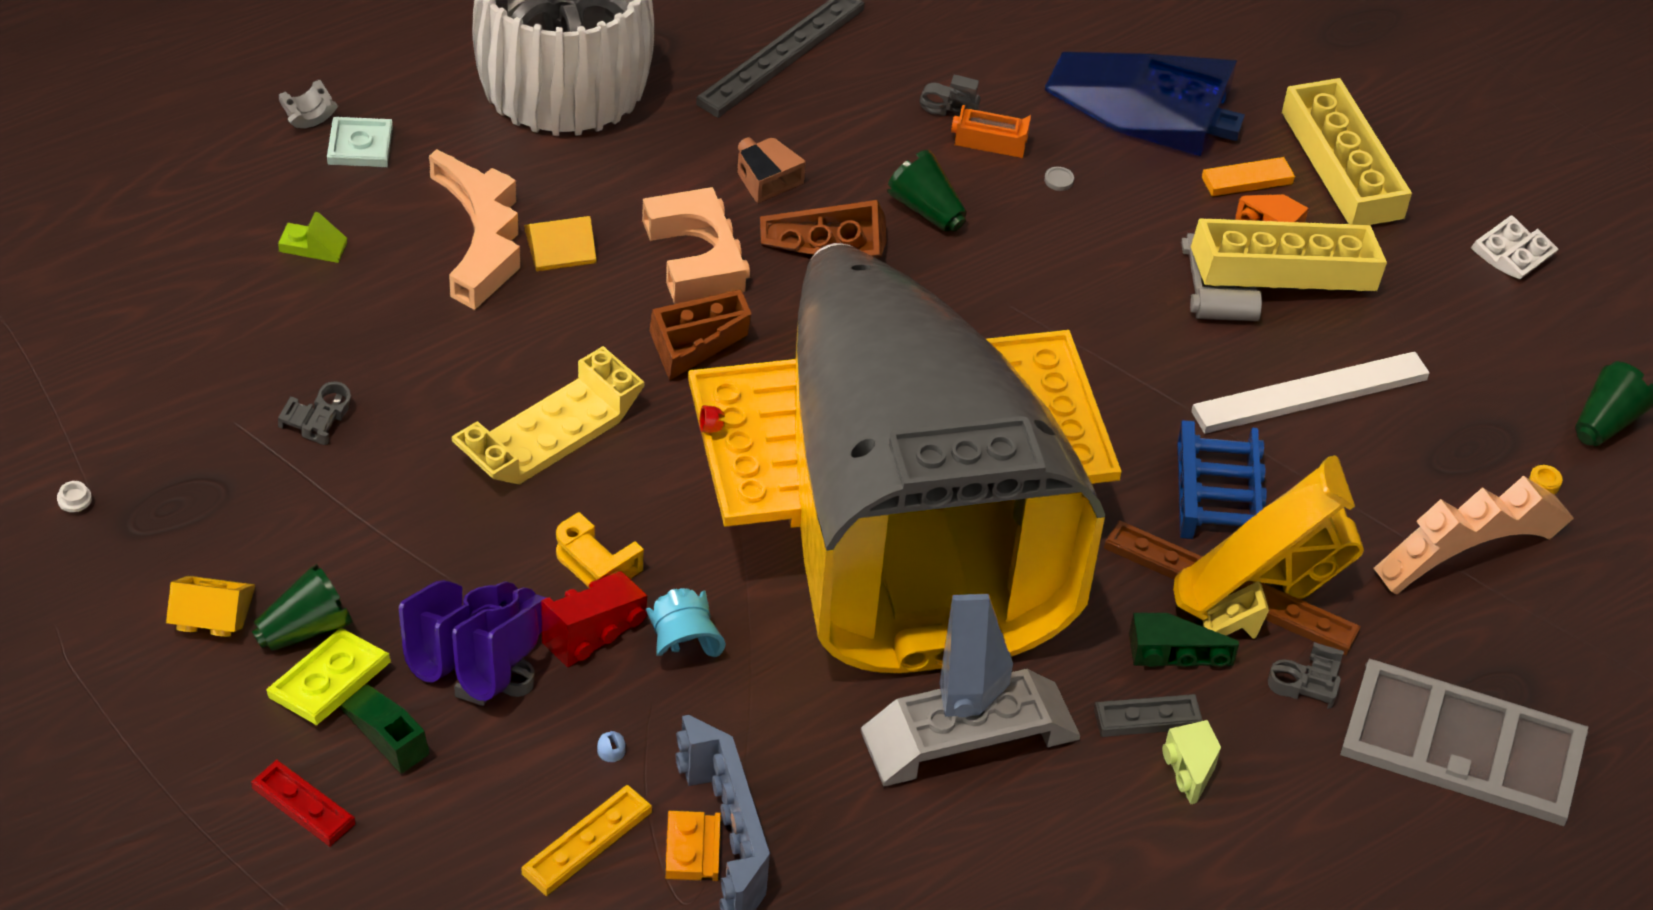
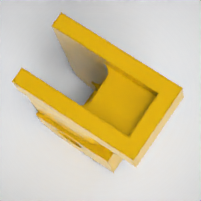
(590, 559)

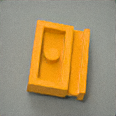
(692, 846)

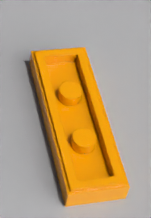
(1248, 176)

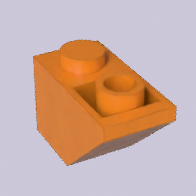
(1270, 208)

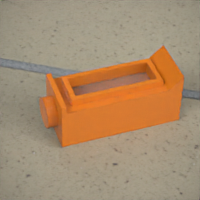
(991, 132)

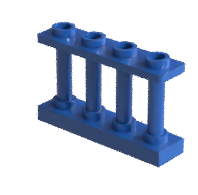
(1192, 491)

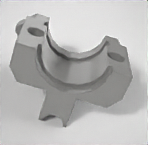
(309, 108)

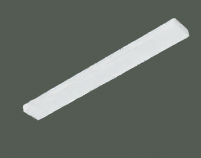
(1309, 392)

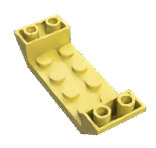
(556, 423)

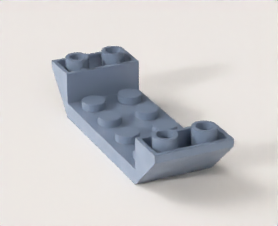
(712, 757)

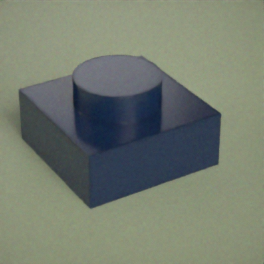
(1227, 124)

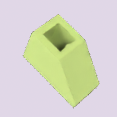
(1193, 755)

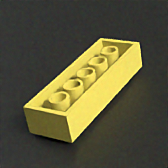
(1346, 153)
(1288, 255)

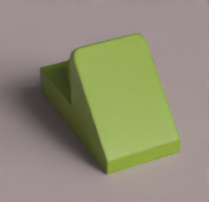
(315, 241)

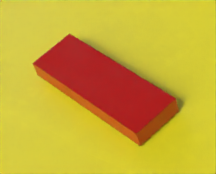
(303, 803)

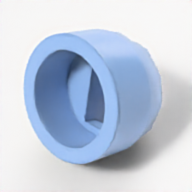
(605, 749)

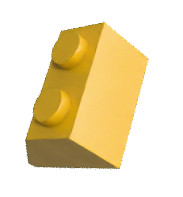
(208, 604)

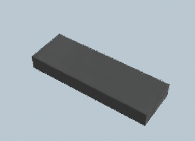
(1146, 715)

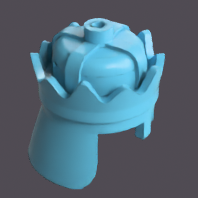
(683, 617)

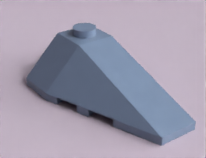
(974, 658)

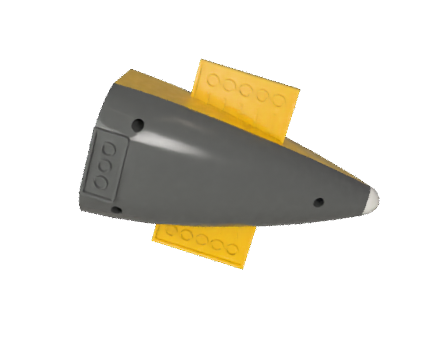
(915, 465)

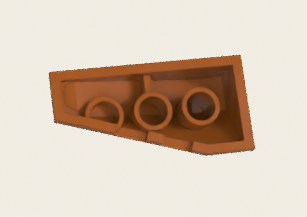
(809, 230)

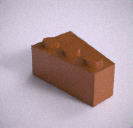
(698, 329)

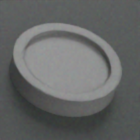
(1059, 178)

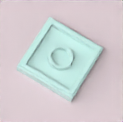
(360, 142)

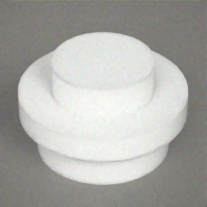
(74, 496)

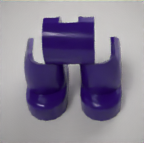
(477, 639)

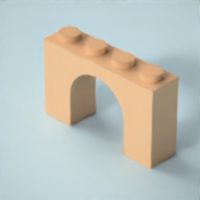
(702, 216)

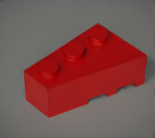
(591, 617)

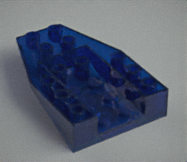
(1146, 94)

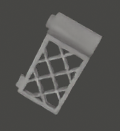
(1221, 301)

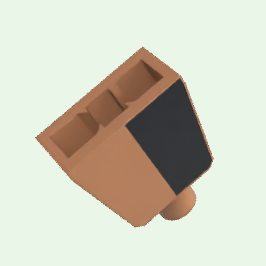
(769, 168)

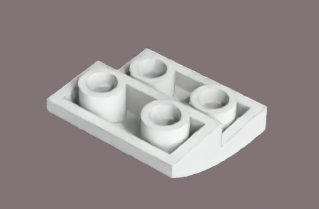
(1514, 248)

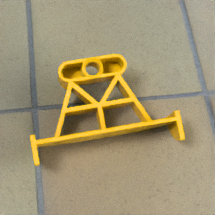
(1289, 543)

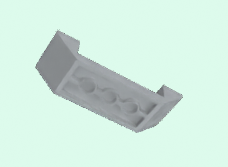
(917, 729)

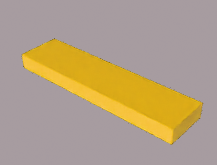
(586, 840)

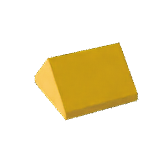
(561, 243)

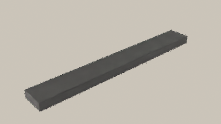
(777, 55)

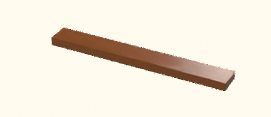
(1283, 608)

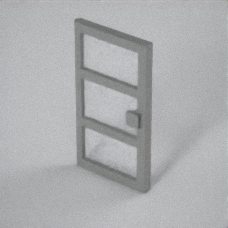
(1465, 741)

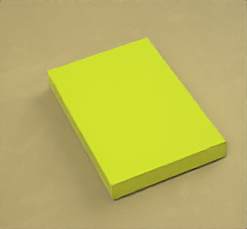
(328, 676)

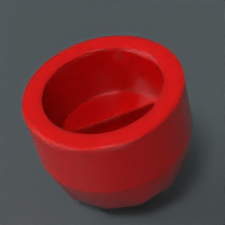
(709, 419)

